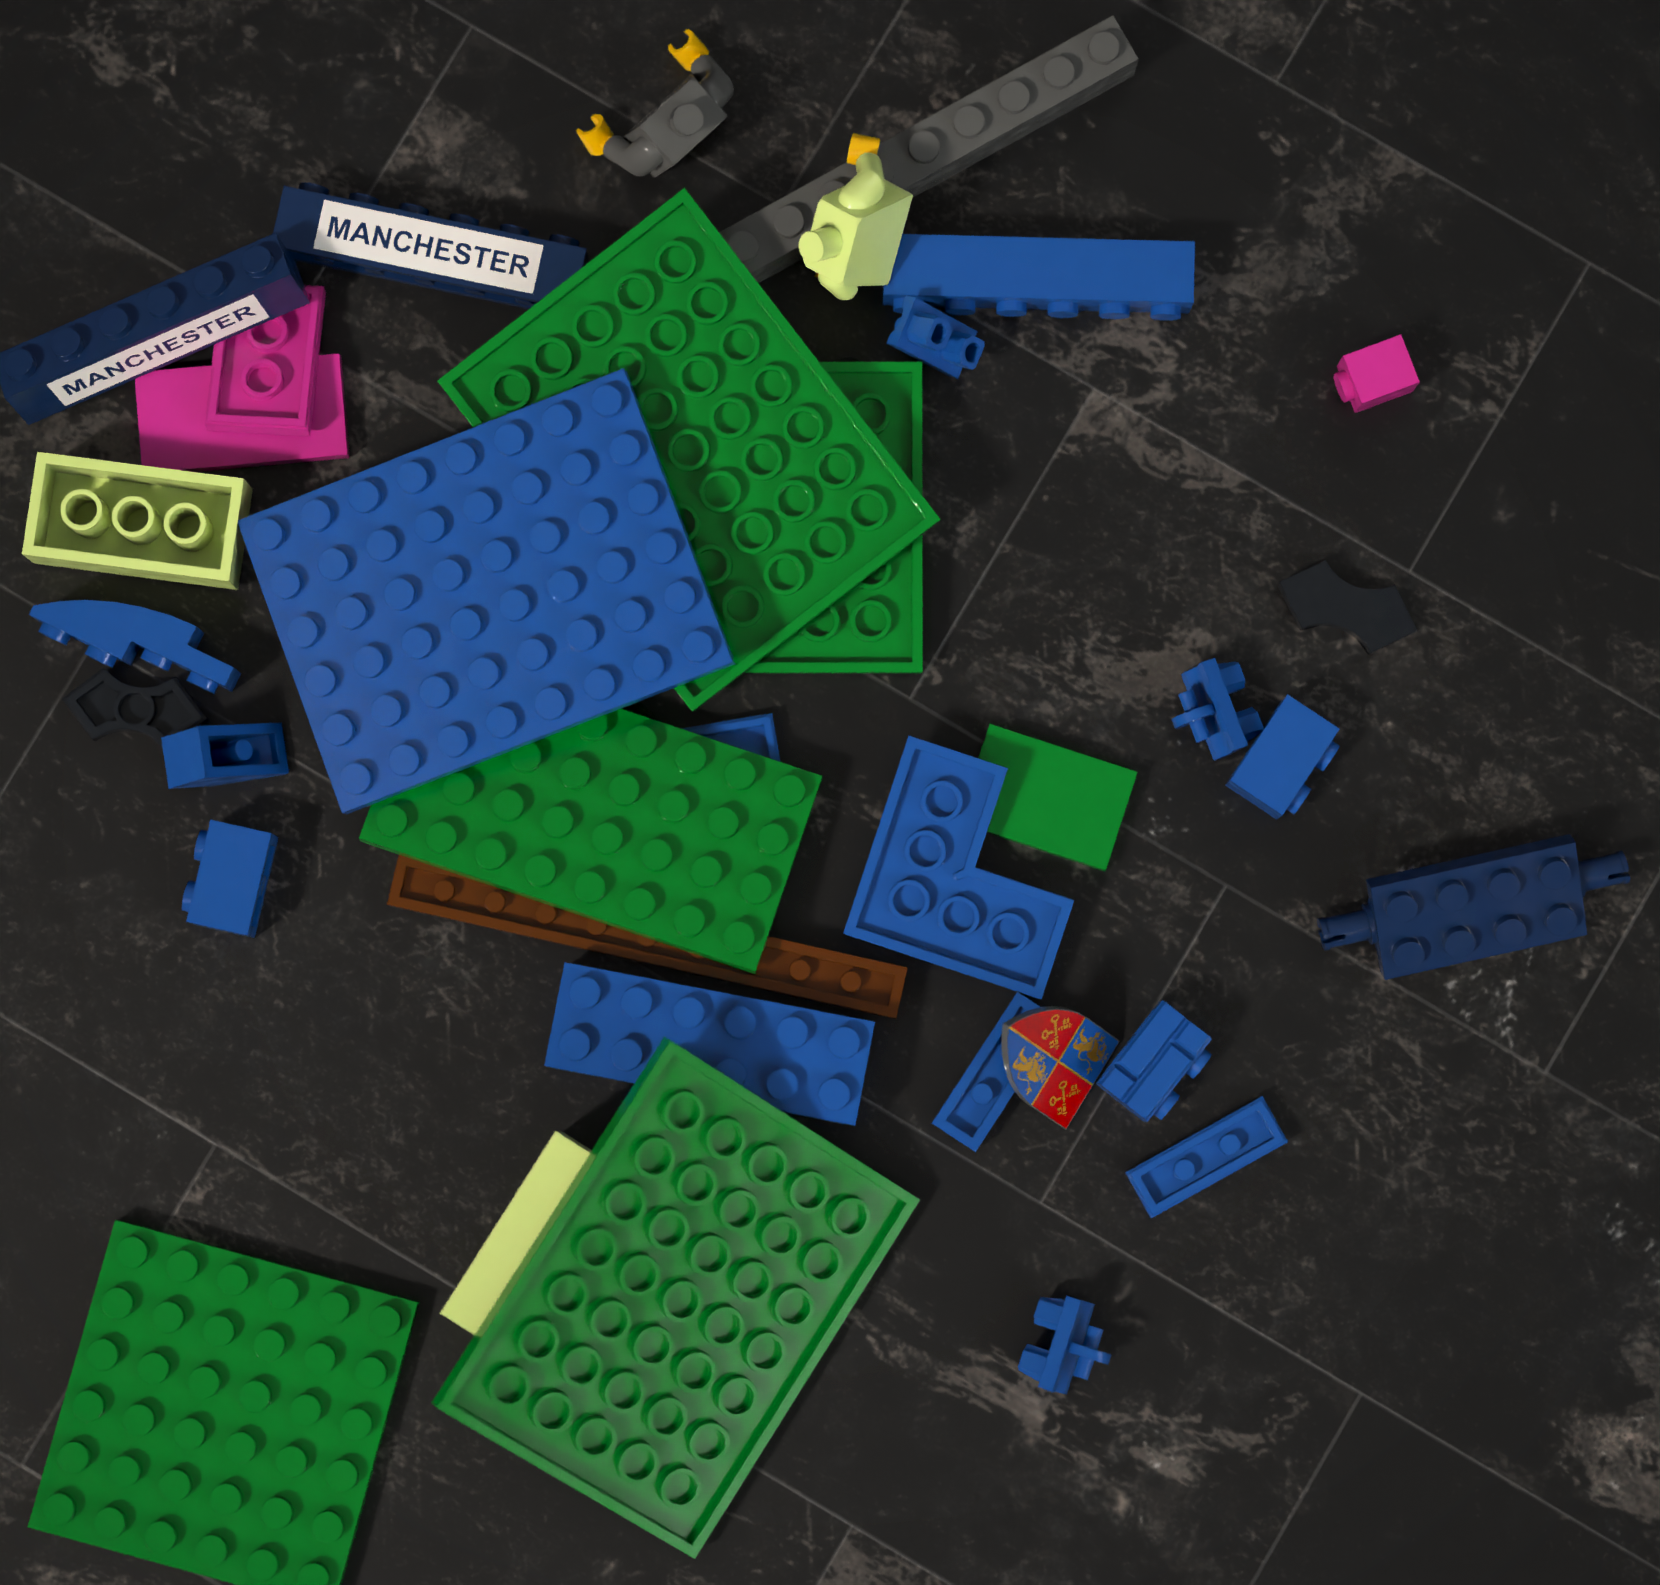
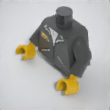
(674, 123)

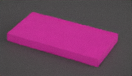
(175, 433)

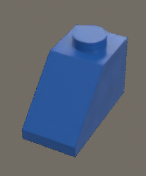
(224, 754)

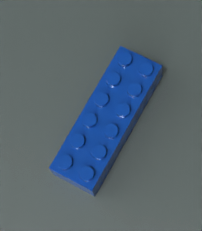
(782, 1053)

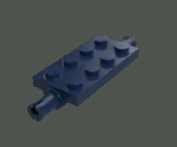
(1475, 906)

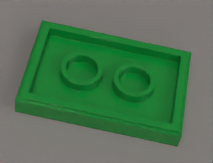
(1057, 798)

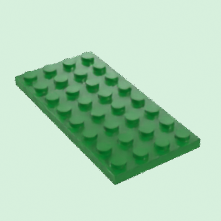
(620, 829)

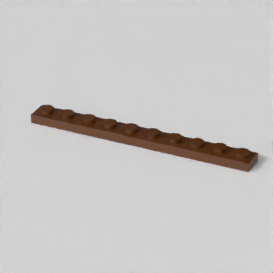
(783, 968)

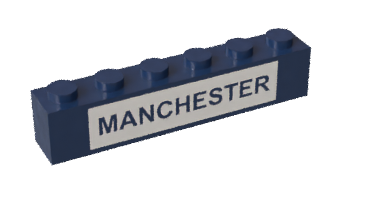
(422, 248)
(151, 329)

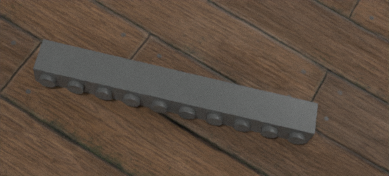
(950, 138)

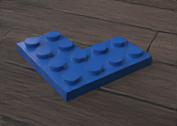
(924, 885)

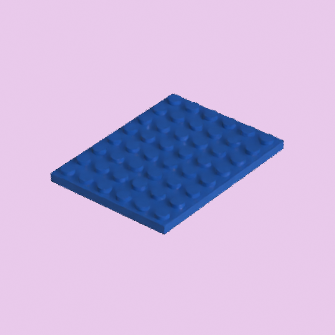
(485, 592)

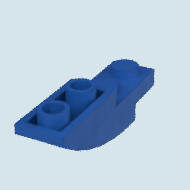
(121, 629)

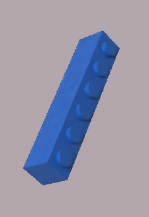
(1044, 275)

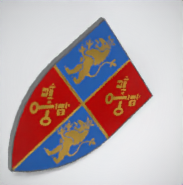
(1054, 1059)

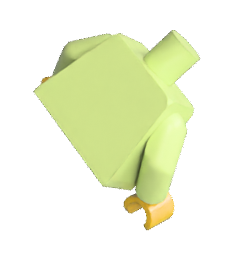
(857, 226)

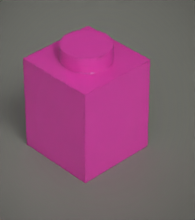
(1376, 374)

